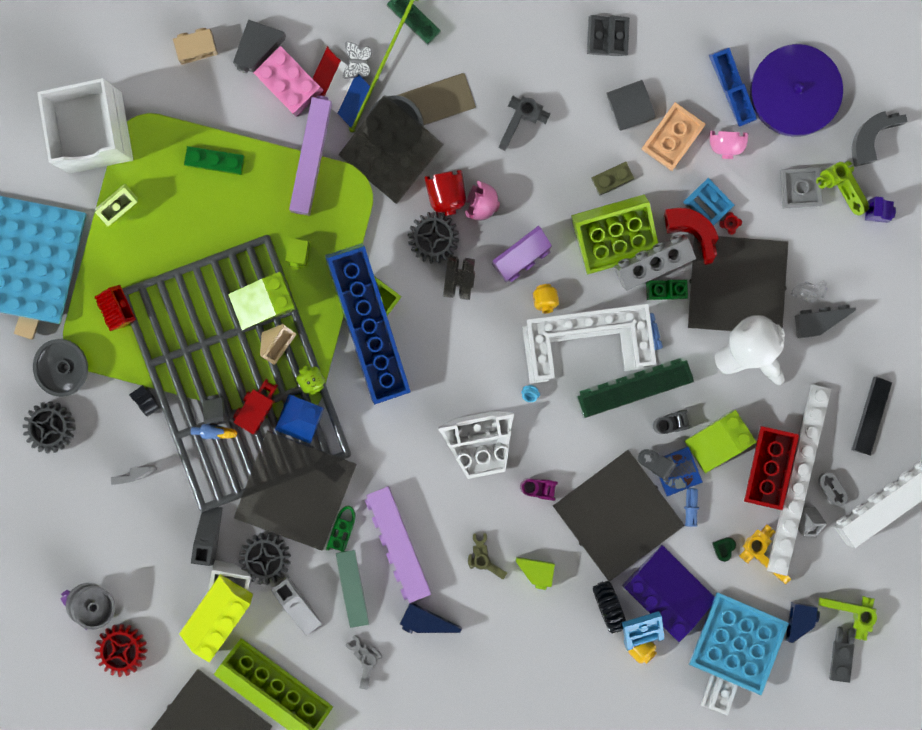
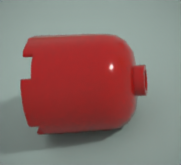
(446, 192)

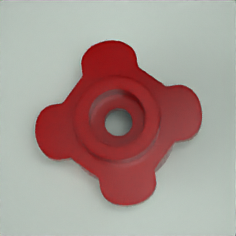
(730, 217)

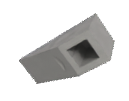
(296, 606)

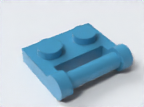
(713, 198)
(643, 630)

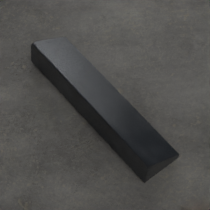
(871, 416)

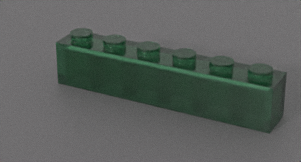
(634, 389)

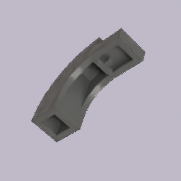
(863, 143)

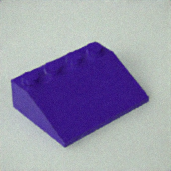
(672, 590)

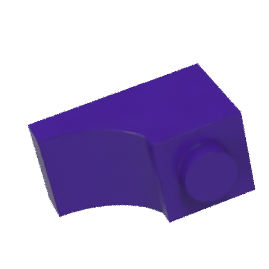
(880, 210)

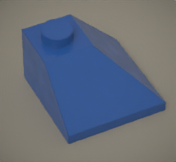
(299, 418)

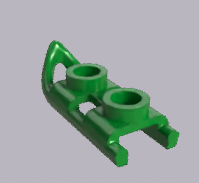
(343, 526)

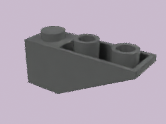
(815, 324)
(207, 537)

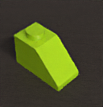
(538, 572)

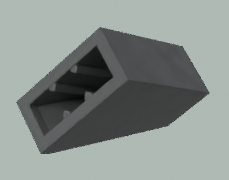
(256, 46)

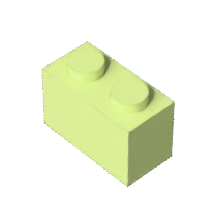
(116, 205)

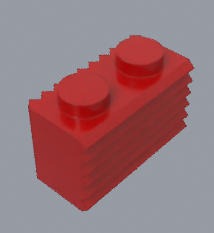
(115, 308)

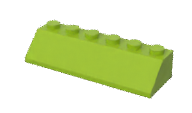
(272, 689)

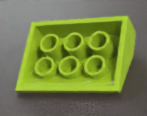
(614, 232)

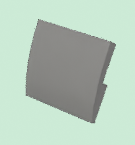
(135, 474)

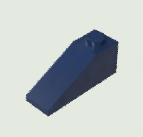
(424, 621)

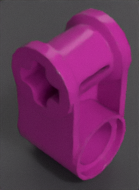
(540, 488)

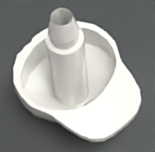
(754, 344)

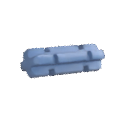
(657, 343)

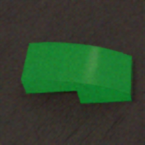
(667, 289)

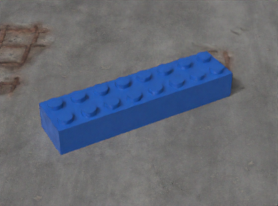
(368, 323)

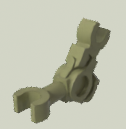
(481, 558)

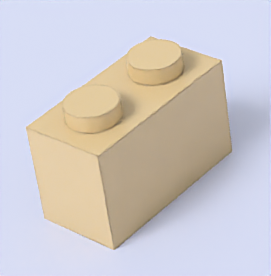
(195, 46)

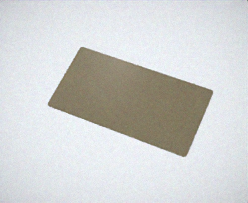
(442, 98)

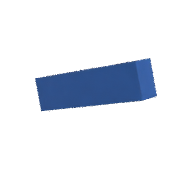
(732, 86)

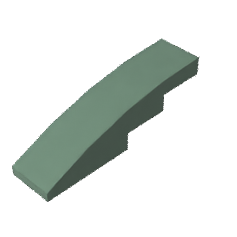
(352, 588)

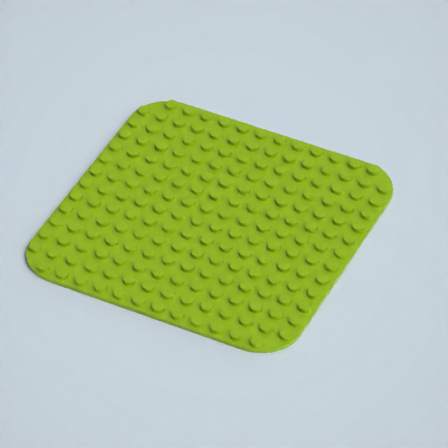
(198, 213)

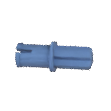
(691, 507)

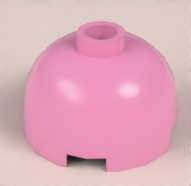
(728, 143)
(482, 201)

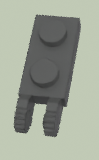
(842, 656)

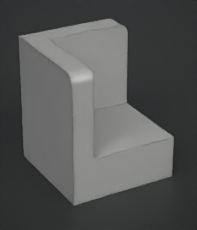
(811, 522)

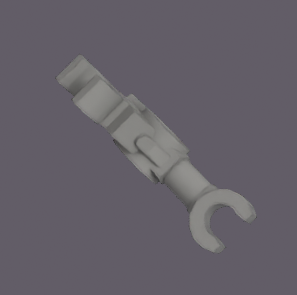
(367, 659)

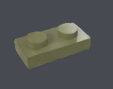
(612, 178)

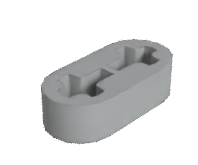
(829, 491)

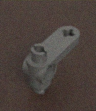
(536, 114)

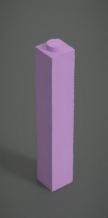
(310, 156)

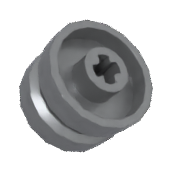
(90, 606)

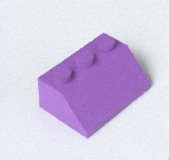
(522, 254)

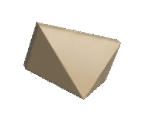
(275, 342)

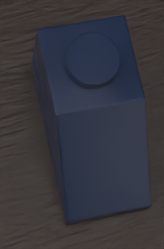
(801, 620)

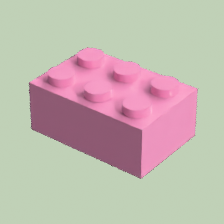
(288, 81)

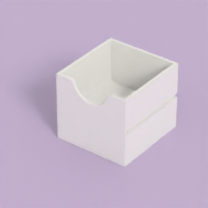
(85, 126)

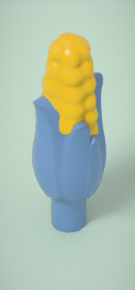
(210, 431)

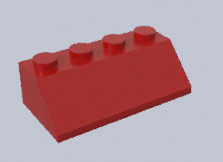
(771, 468)

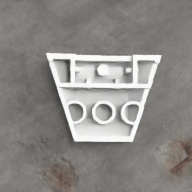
(480, 442)

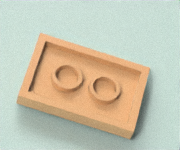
(673, 136)

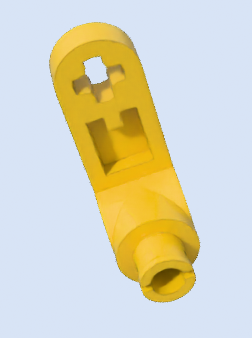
(764, 538)

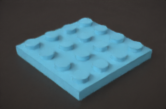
(738, 643)

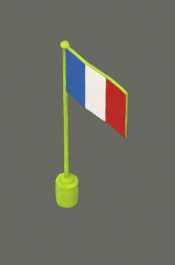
(351, 94)

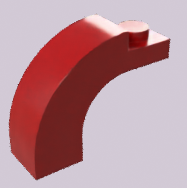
(695, 224)

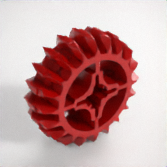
(106, 659)

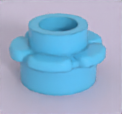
(530, 393)

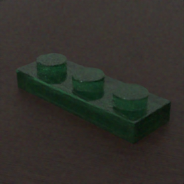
(415, 20)

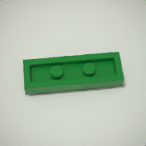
(214, 160)

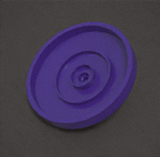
(796, 90)

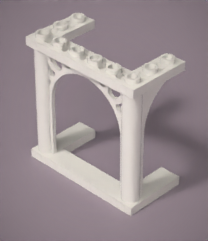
(629, 322)

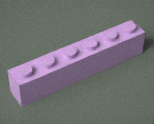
(398, 544)

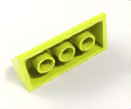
(215, 617)

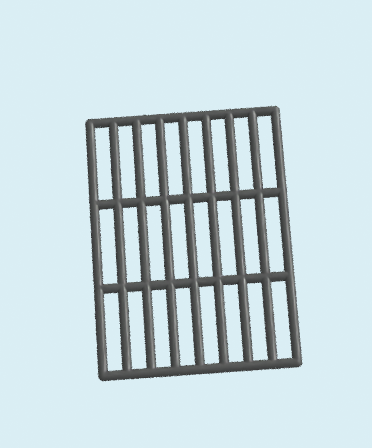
(186, 350)

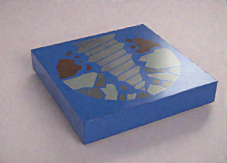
(684, 474)

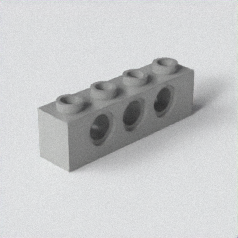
(647, 272)

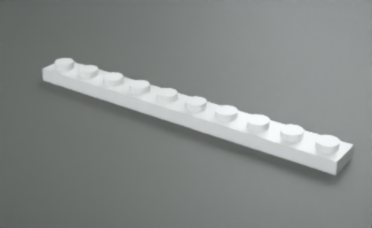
(799, 480)

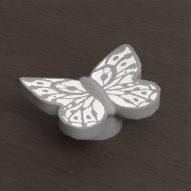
(358, 61)

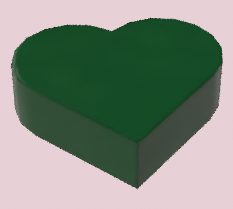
(724, 548)

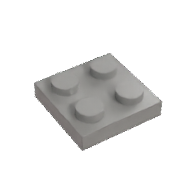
(800, 187)

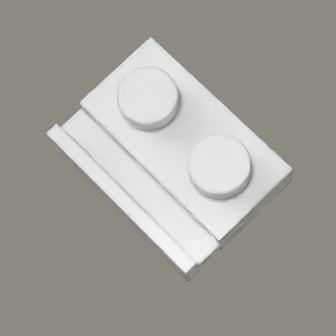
(719, 695)

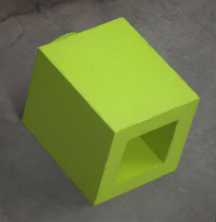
(297, 252)

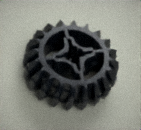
(609, 606)

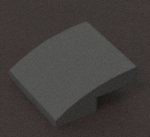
(608, 35)
(631, 105)

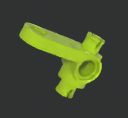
(842, 176)
(862, 627)

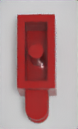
(255, 408)

